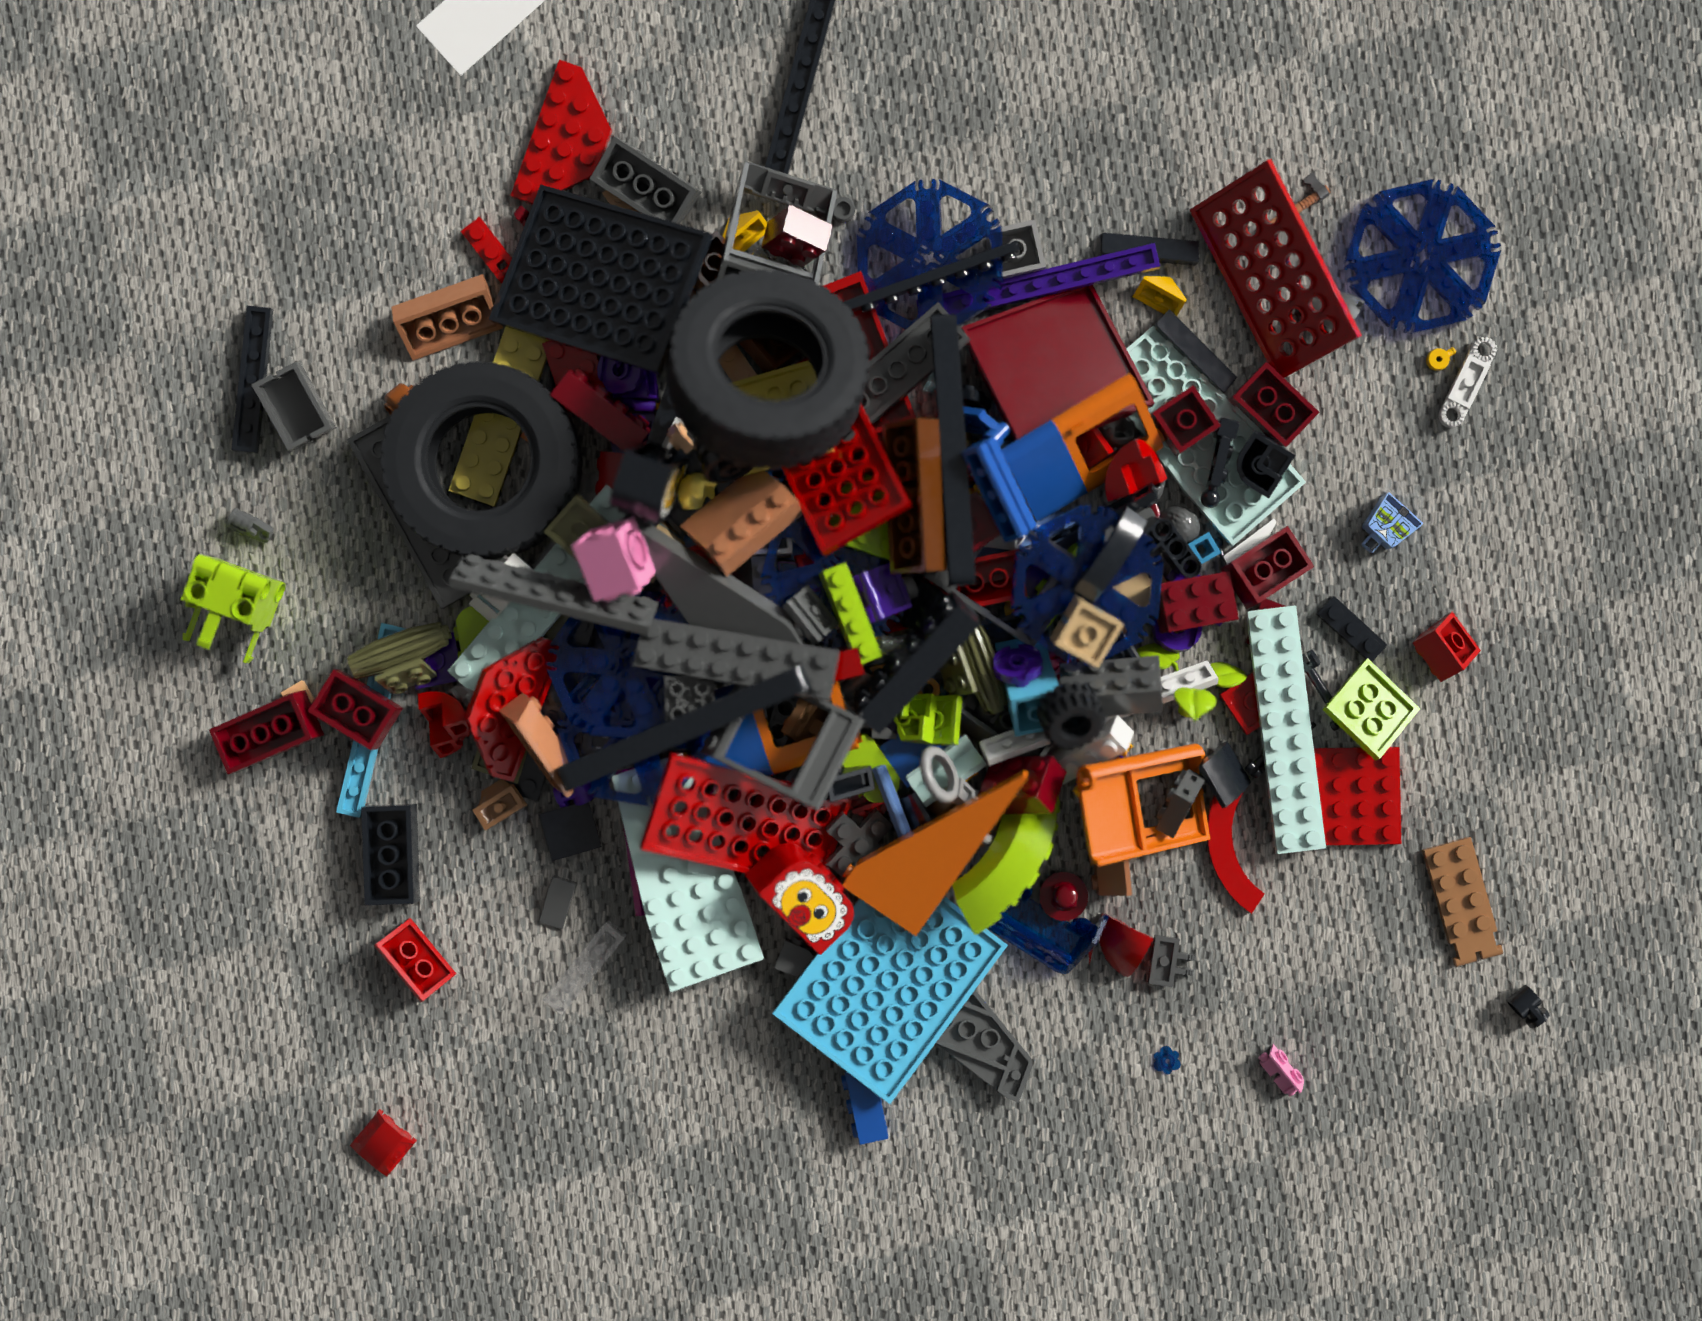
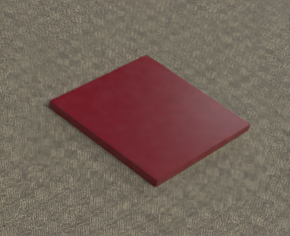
(1050, 358)

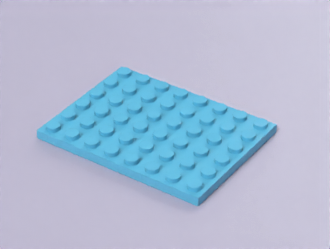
(888, 995)

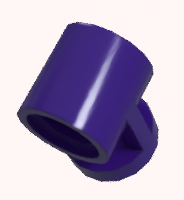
(579, 796)

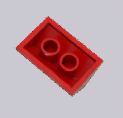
(415, 960)

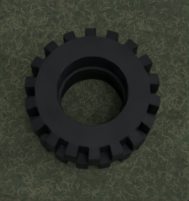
(1071, 715)

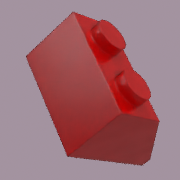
(1446, 647)

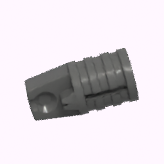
(249, 525)

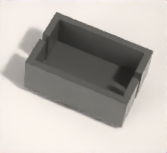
(294, 406)

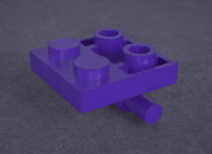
(881, 593)

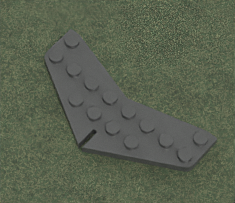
(987, 1048)

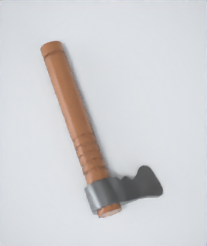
(1319, 193)

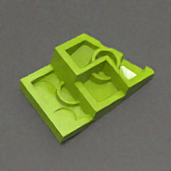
(931, 720)

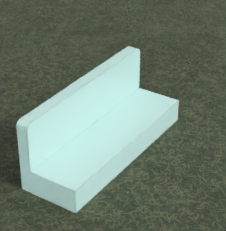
(965, 759)

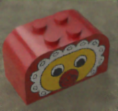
(803, 894)

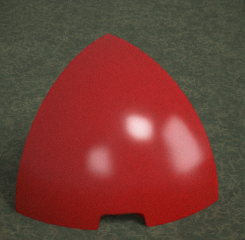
(1132, 469)
(445, 721)
(1123, 946)

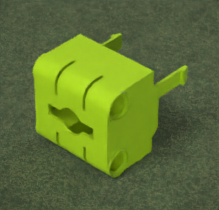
(232, 593)

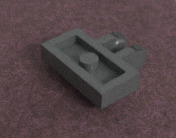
(1164, 961)

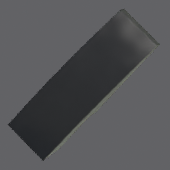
(850, 782)

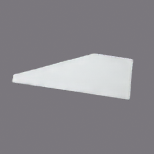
(1259, 536)

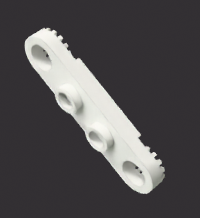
(1467, 382)

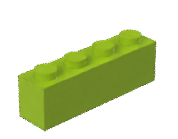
(849, 612)

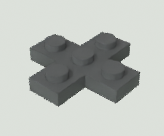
(855, 839)

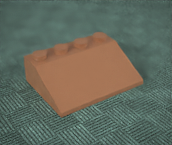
(742, 520)

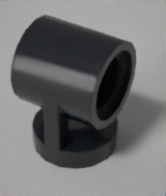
(1526, 1004)

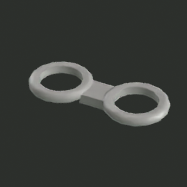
(958, 789)

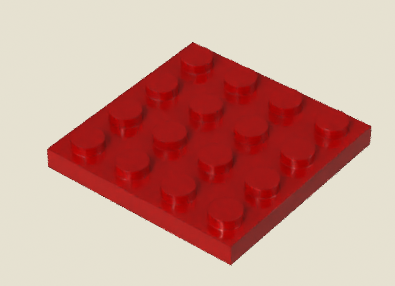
(1359, 796)

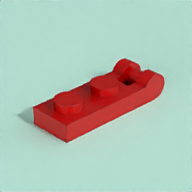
(487, 247)

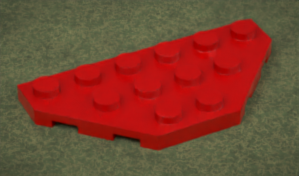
(566, 138)
(497, 686)

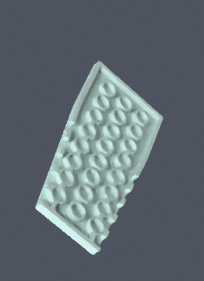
(1240, 507)
(689, 906)

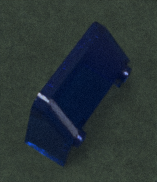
(1048, 940)

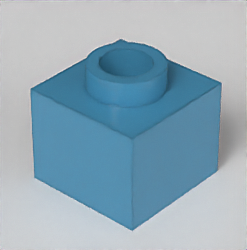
(1209, 544)

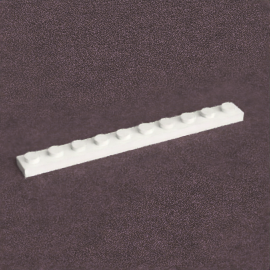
(1007, 745)

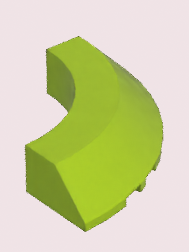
(1006, 867)

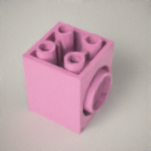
(614, 559)

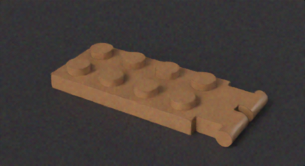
(1462, 900)

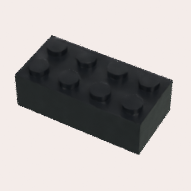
(390, 854)

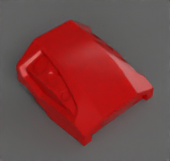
(383, 1143)

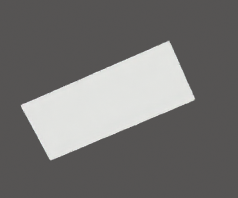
(470, 28)

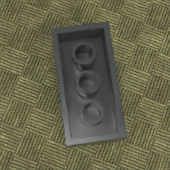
(1120, 684)

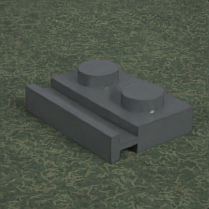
(810, 614)

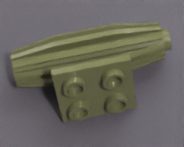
(400, 657)
(973, 672)

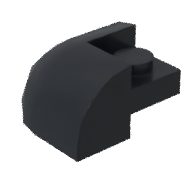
(1263, 463)

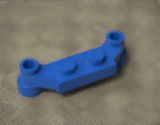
(978, 422)

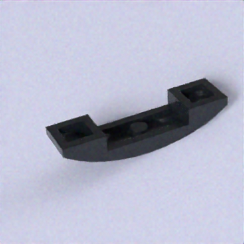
(1111, 556)

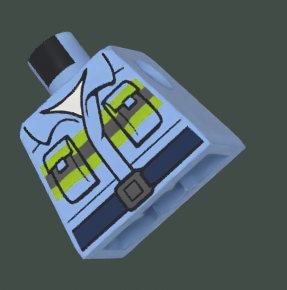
(1388, 524)

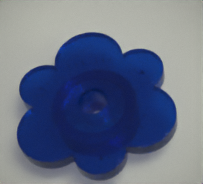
(1166, 1053)

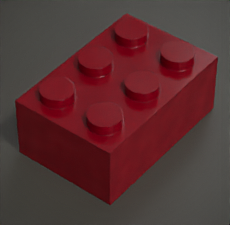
(1274, 405)
(1268, 567)
(1196, 602)
(355, 709)
(1039, 790)

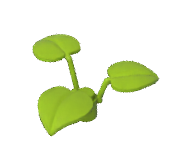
(1194, 702)

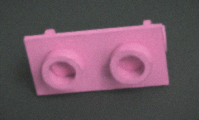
(1290, 1079)

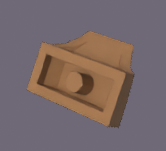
(498, 803)

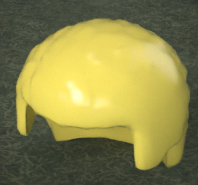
(694, 490)

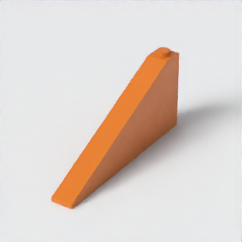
(919, 868)

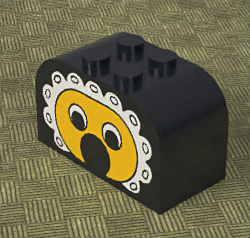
(649, 481)

